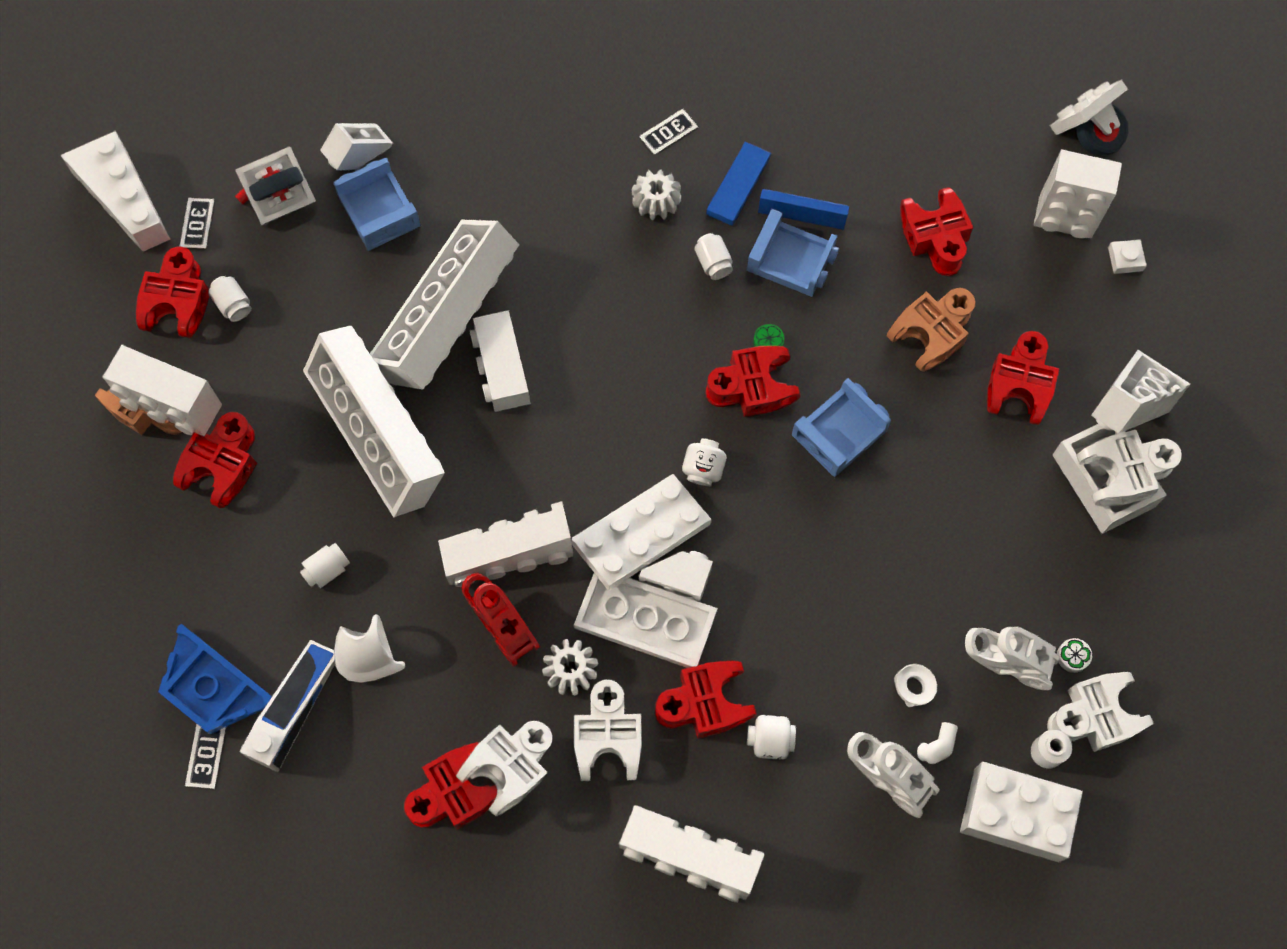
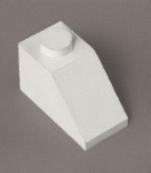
(354, 145)
(680, 574)

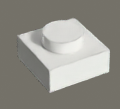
(1127, 256)

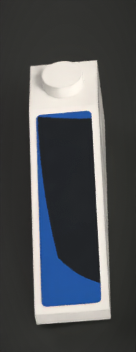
(289, 707)

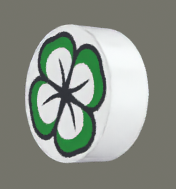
(1074, 655)

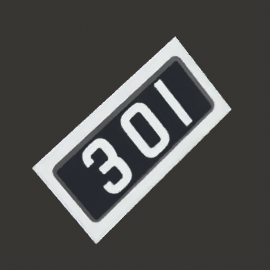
(668, 131)
(197, 223)
(205, 758)

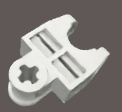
(1131, 466)
(1015, 654)
(1098, 713)
(607, 731)
(510, 762)
(894, 772)

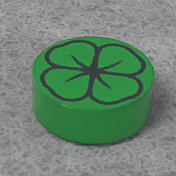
(768, 336)

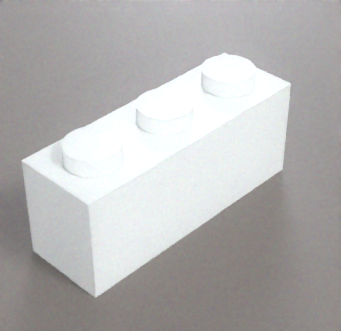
(500, 361)

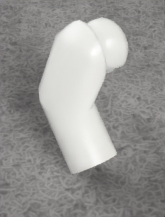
(941, 748)

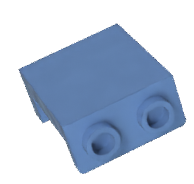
(376, 204)
(791, 255)
(842, 427)

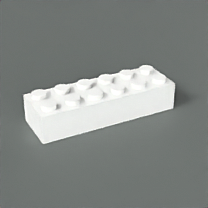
(443, 302)
(373, 421)

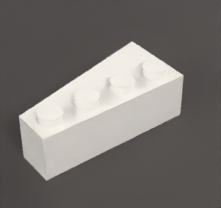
(113, 180)
(1139, 394)
(508, 546)
(690, 853)

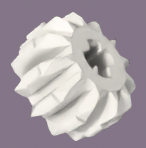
(656, 194)
(557, 670)

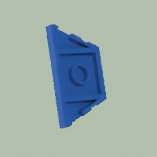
(208, 685)

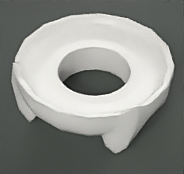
(926, 678)

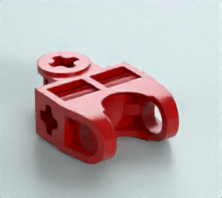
(938, 232)
(173, 292)
(1023, 377)
(750, 381)
(221, 456)
(500, 618)
(703, 695)
(441, 798)

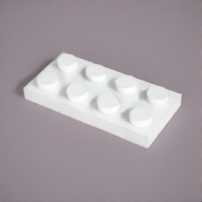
(640, 532)
(647, 620)

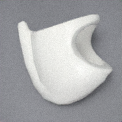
(365, 655)

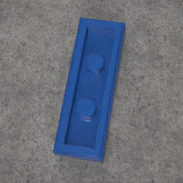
(738, 183)
(804, 209)

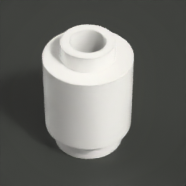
(714, 256)
(229, 298)
(324, 565)
(1044, 755)

